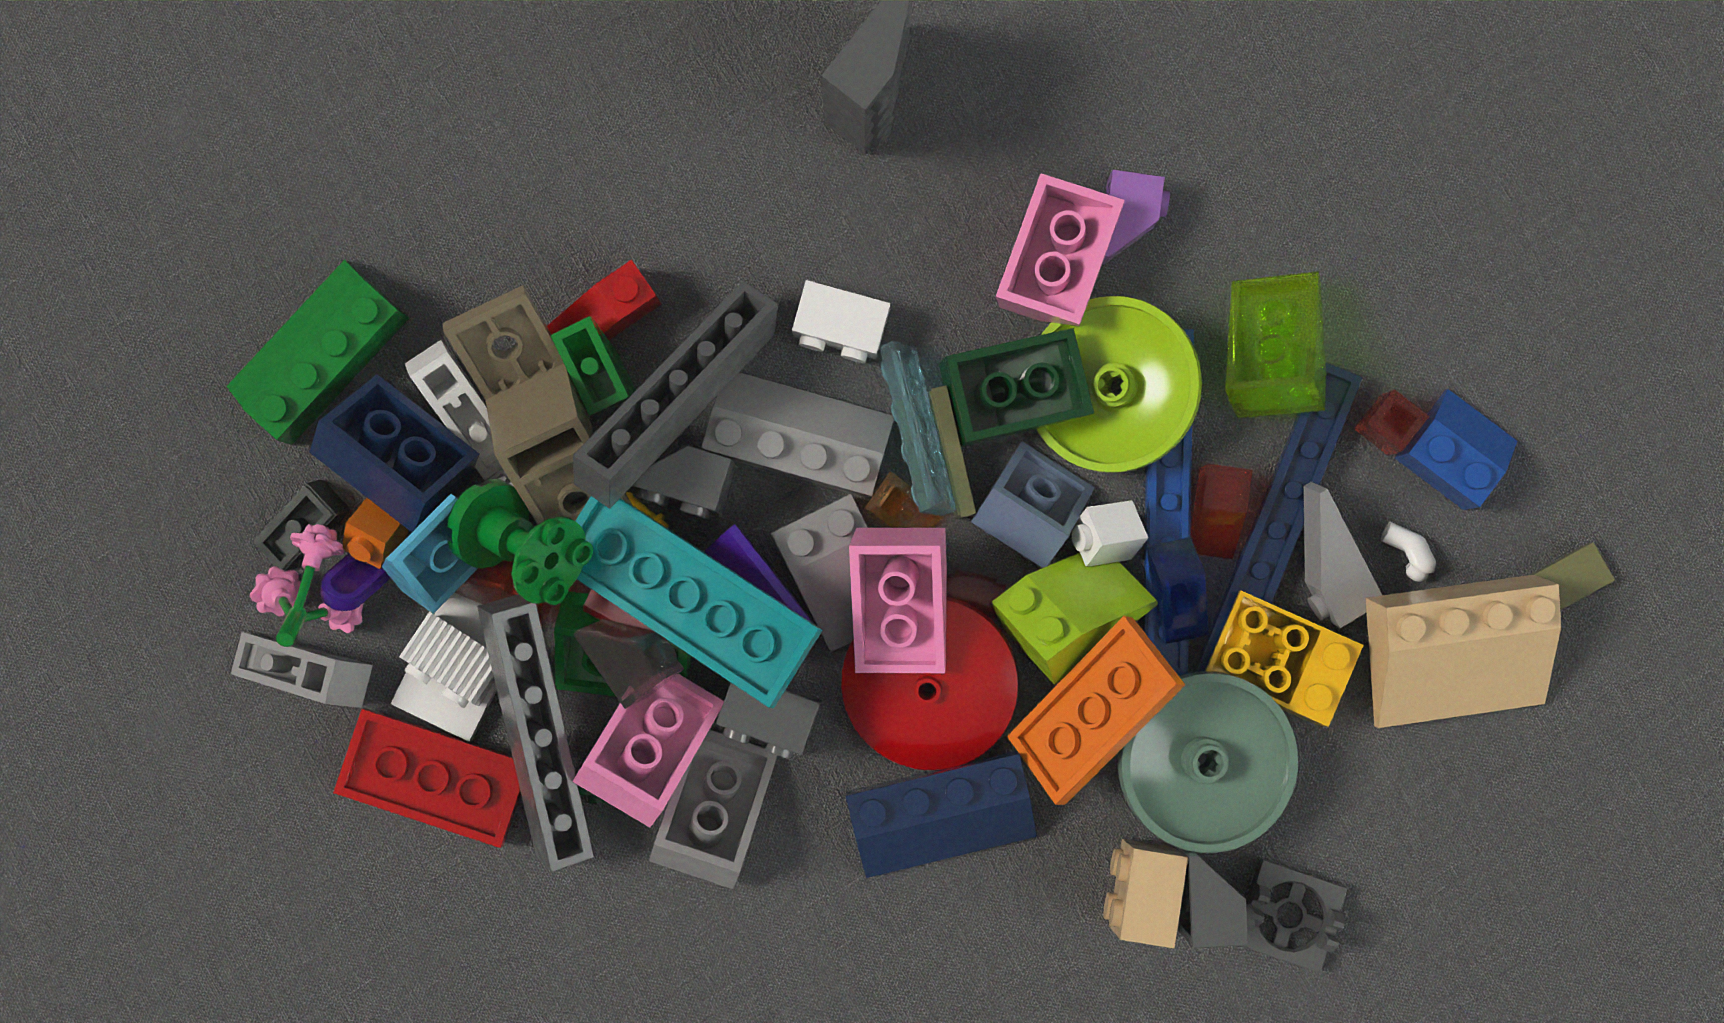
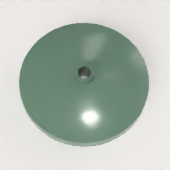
(1240, 784)

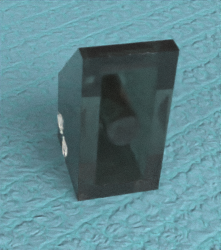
(629, 659)

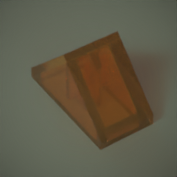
(896, 508)

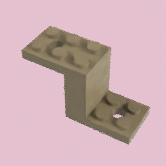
(529, 400)

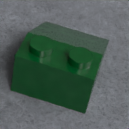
(1016, 386)

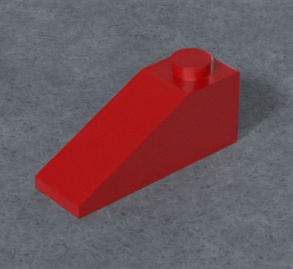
(612, 302)

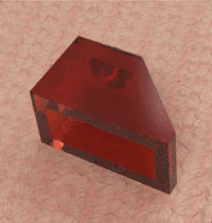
(1220, 509)

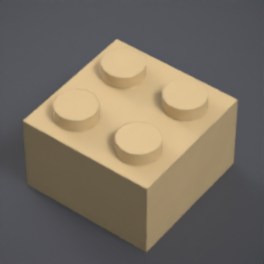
(1146, 893)

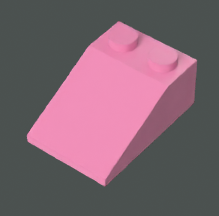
(899, 599)
(649, 748)

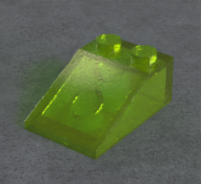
(1276, 346)

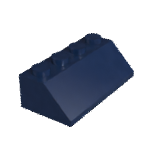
(941, 814)

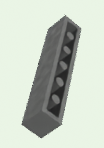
(674, 395)
(535, 731)

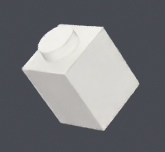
(1108, 533)

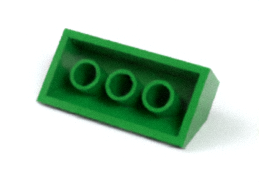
(316, 354)

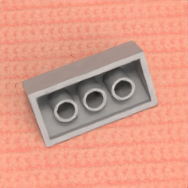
(799, 434)

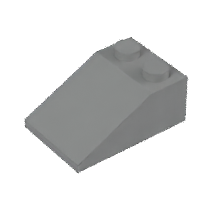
(820, 564)
(714, 810)

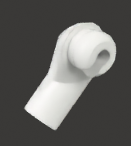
(1415, 547)

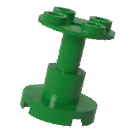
(494, 526)

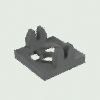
(1331, 900)

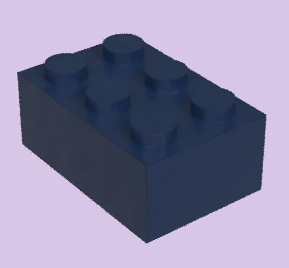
(393, 452)

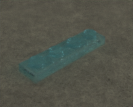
(917, 429)

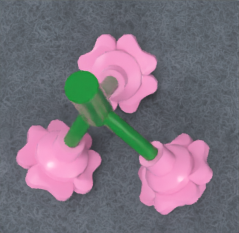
(285, 594)

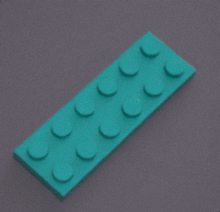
(694, 600)

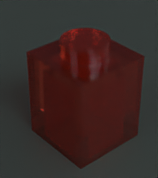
(1391, 422)

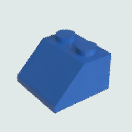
(1459, 452)

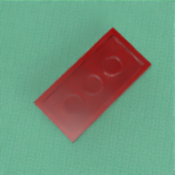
(430, 777)

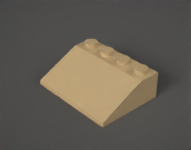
(1462, 649)

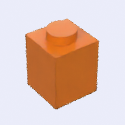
(372, 534)

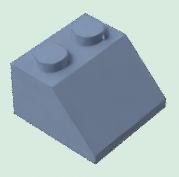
(1033, 505)

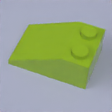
(1068, 609)

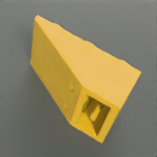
(1286, 658)

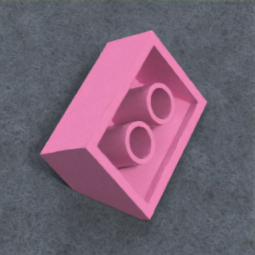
(1059, 252)

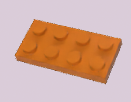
(1095, 710)

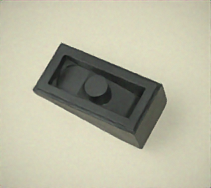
(311, 505)

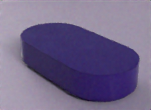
(351, 583)

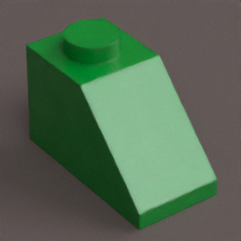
(593, 365)

